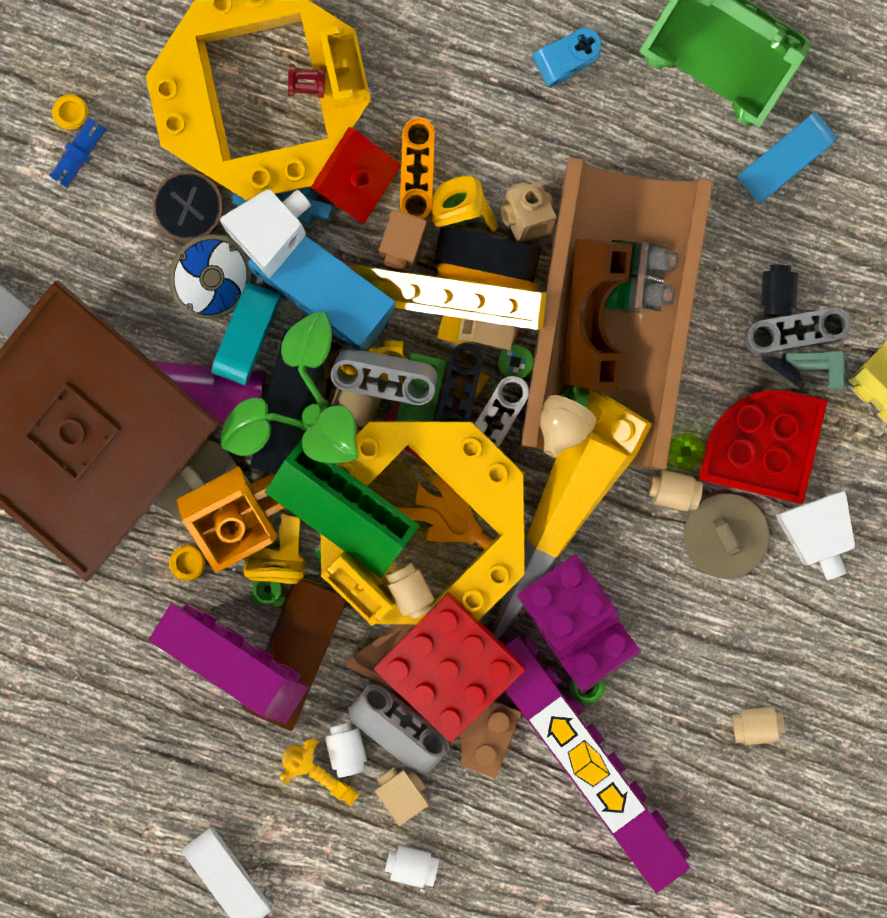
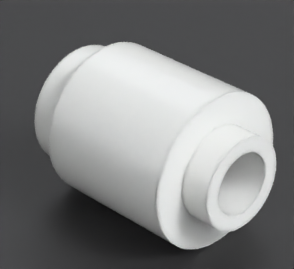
(346, 750)
(412, 867)

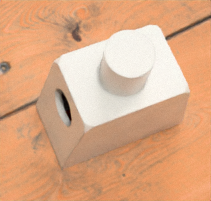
(267, 228)
(820, 532)

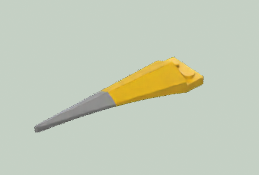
(573, 491)

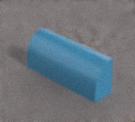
(323, 283)

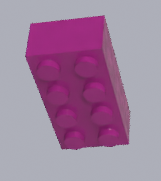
(229, 661)

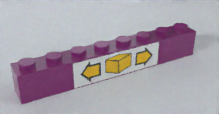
(594, 771)

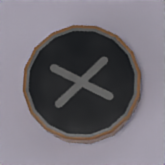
(187, 206)

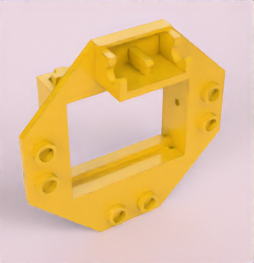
(189, 108)
(478, 475)

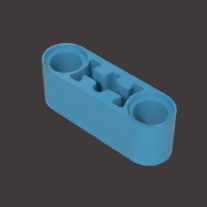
(787, 157)

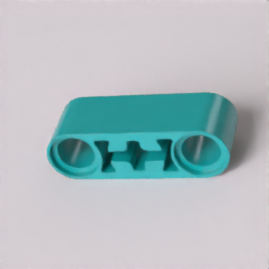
(246, 333)

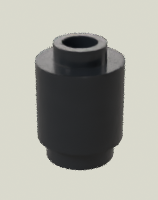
(779, 290)

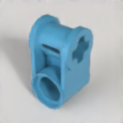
(561, 60)

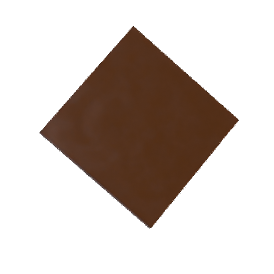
(87, 431)

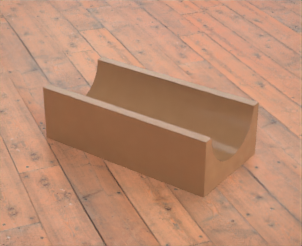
(652, 344)

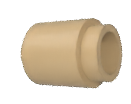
(675, 490)
(409, 590)
(758, 725)

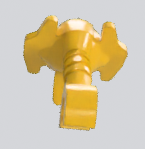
(299, 761)

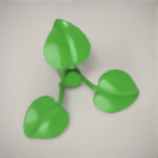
(329, 430)

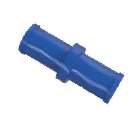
(77, 152)

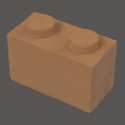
(402, 241)

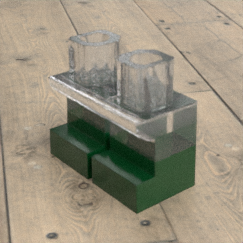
(648, 290)

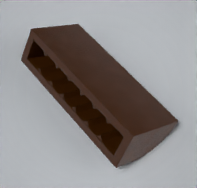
(304, 635)

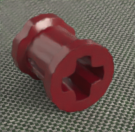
(295, 86)

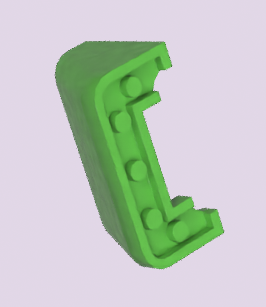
(730, 50)

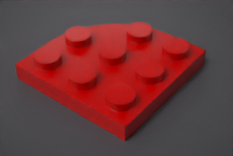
(765, 445)

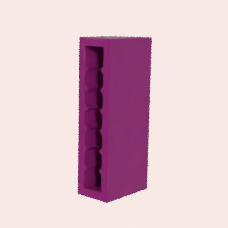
(213, 391)

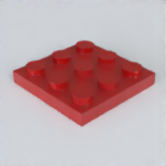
(449, 667)

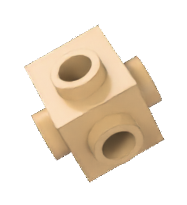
(528, 211)

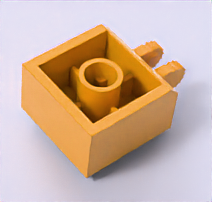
(230, 517)

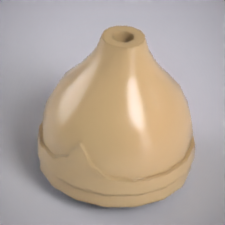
(564, 424)

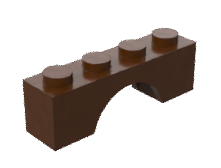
(589, 355)

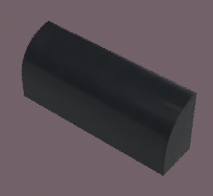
(289, 398)

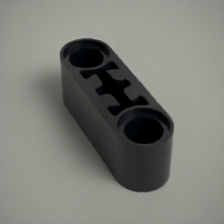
(486, 254)
(451, 384)

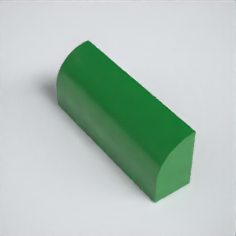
(342, 510)

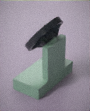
(834, 361)

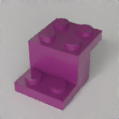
(579, 623)

